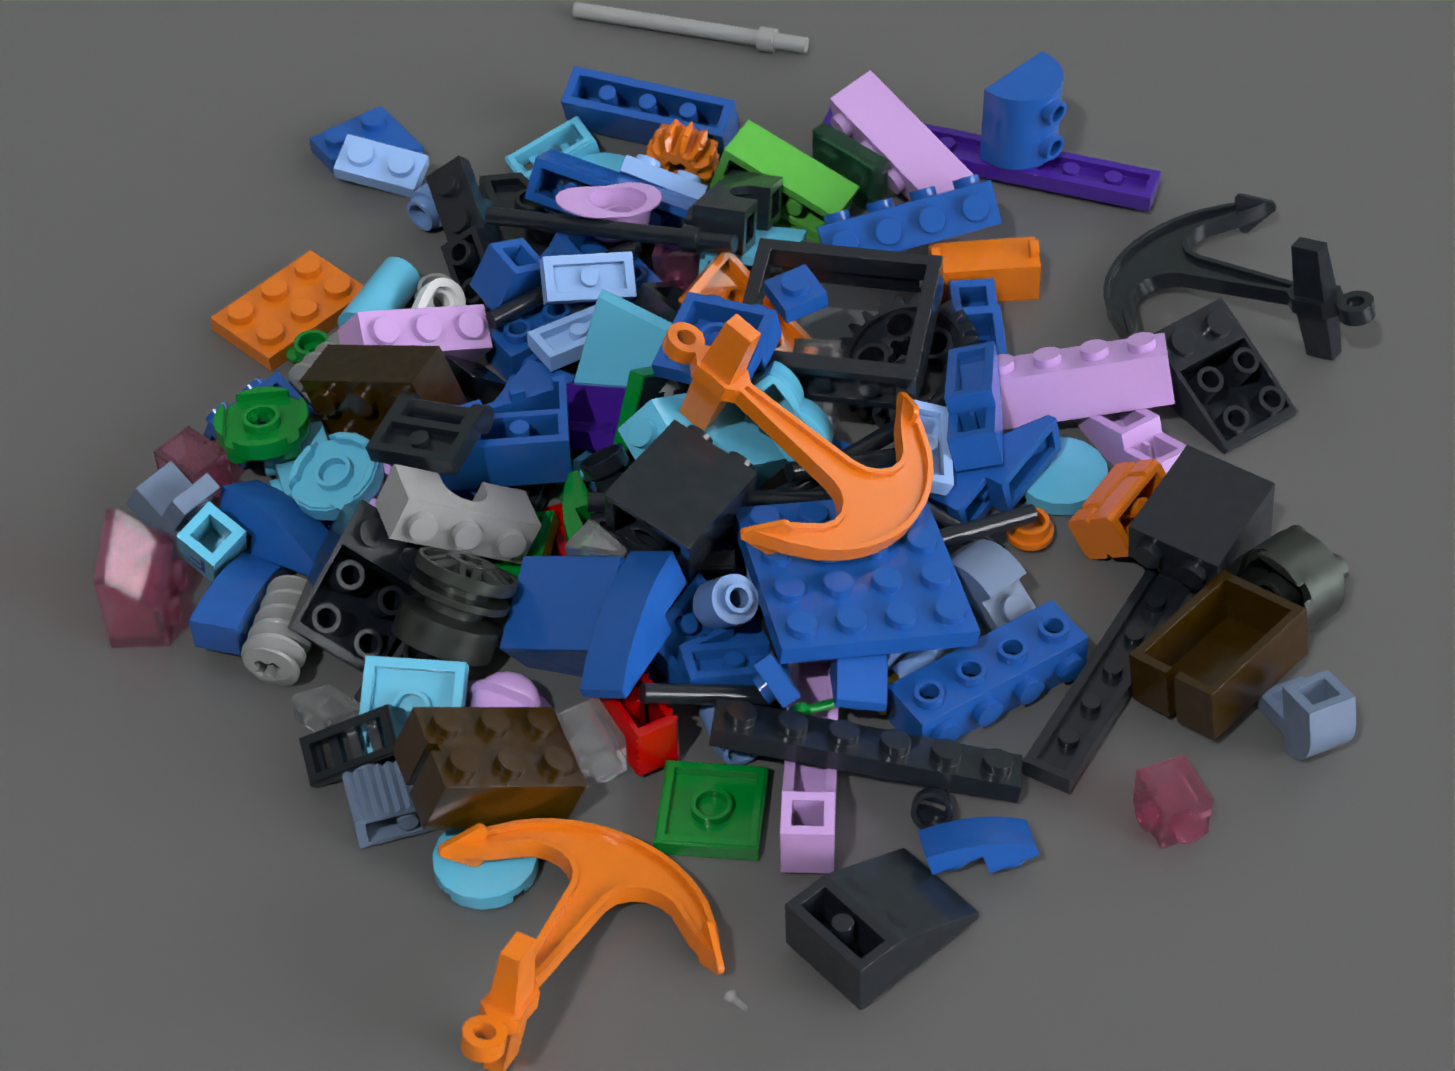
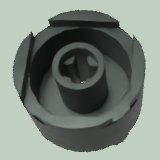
(1299, 570)

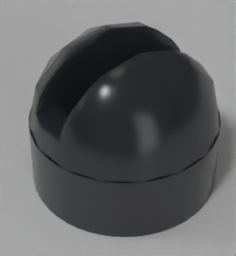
(928, 815)

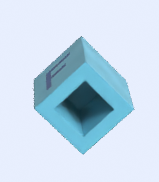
(210, 541)

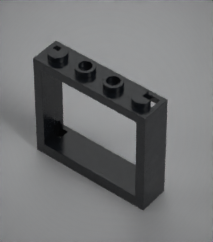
(849, 379)

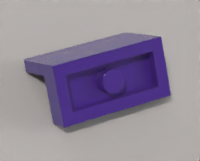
(593, 414)

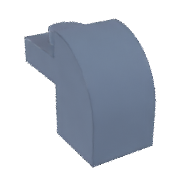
(170, 500)
(992, 582)
(1311, 713)

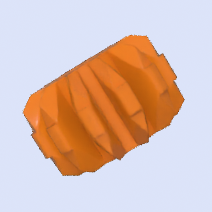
(684, 149)

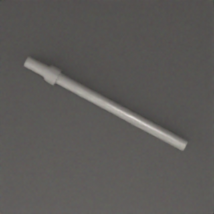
(765, 39)

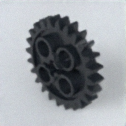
(888, 338)

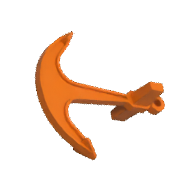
(870, 503)
(602, 872)

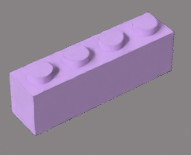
(886, 126)
(1086, 379)

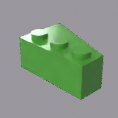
(807, 185)

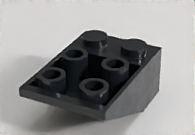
(1222, 378)
(355, 587)
(874, 923)

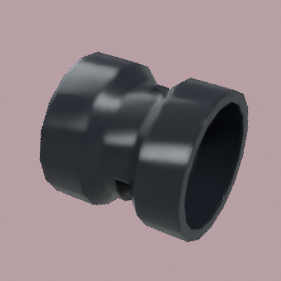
(605, 466)

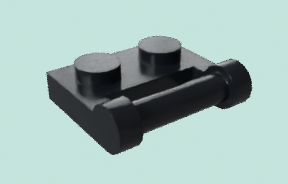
(429, 434)

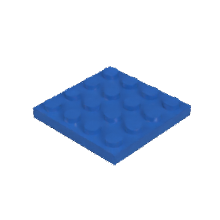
(859, 606)

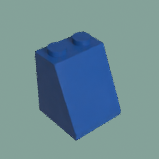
(558, 610)

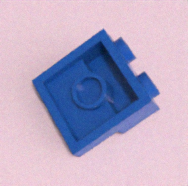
(709, 316)

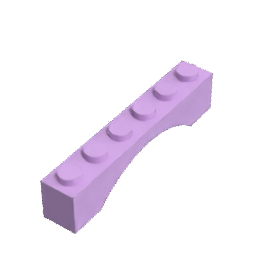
(808, 789)

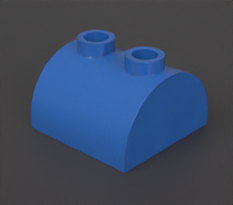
(1024, 115)

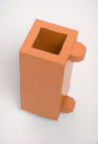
(1010, 261)

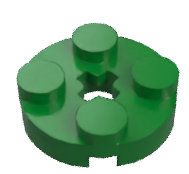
(246, 440)

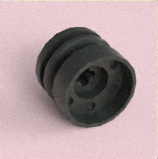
(454, 606)

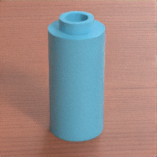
(387, 289)

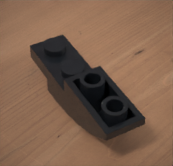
(463, 221)

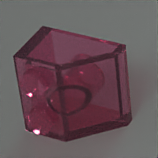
(138, 583)

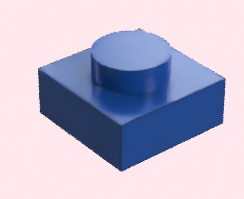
(796, 293)
(774, 681)

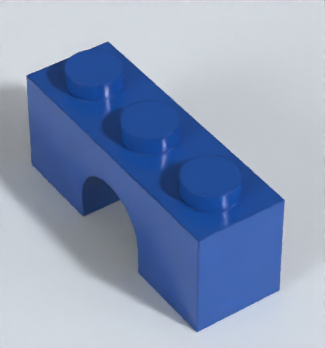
(514, 267)

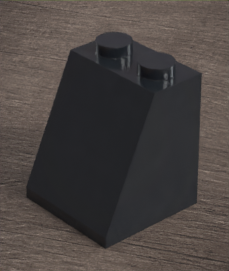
(680, 496)
(1201, 518)

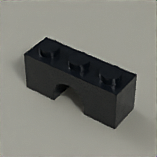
(739, 207)

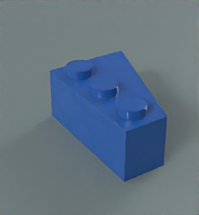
(525, 443)

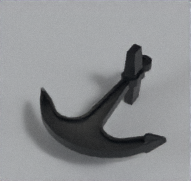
(1166, 260)

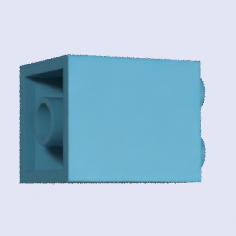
(618, 341)
(728, 433)

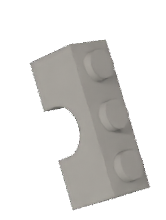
(424, 512)

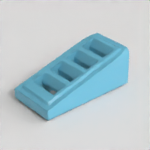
(568, 138)

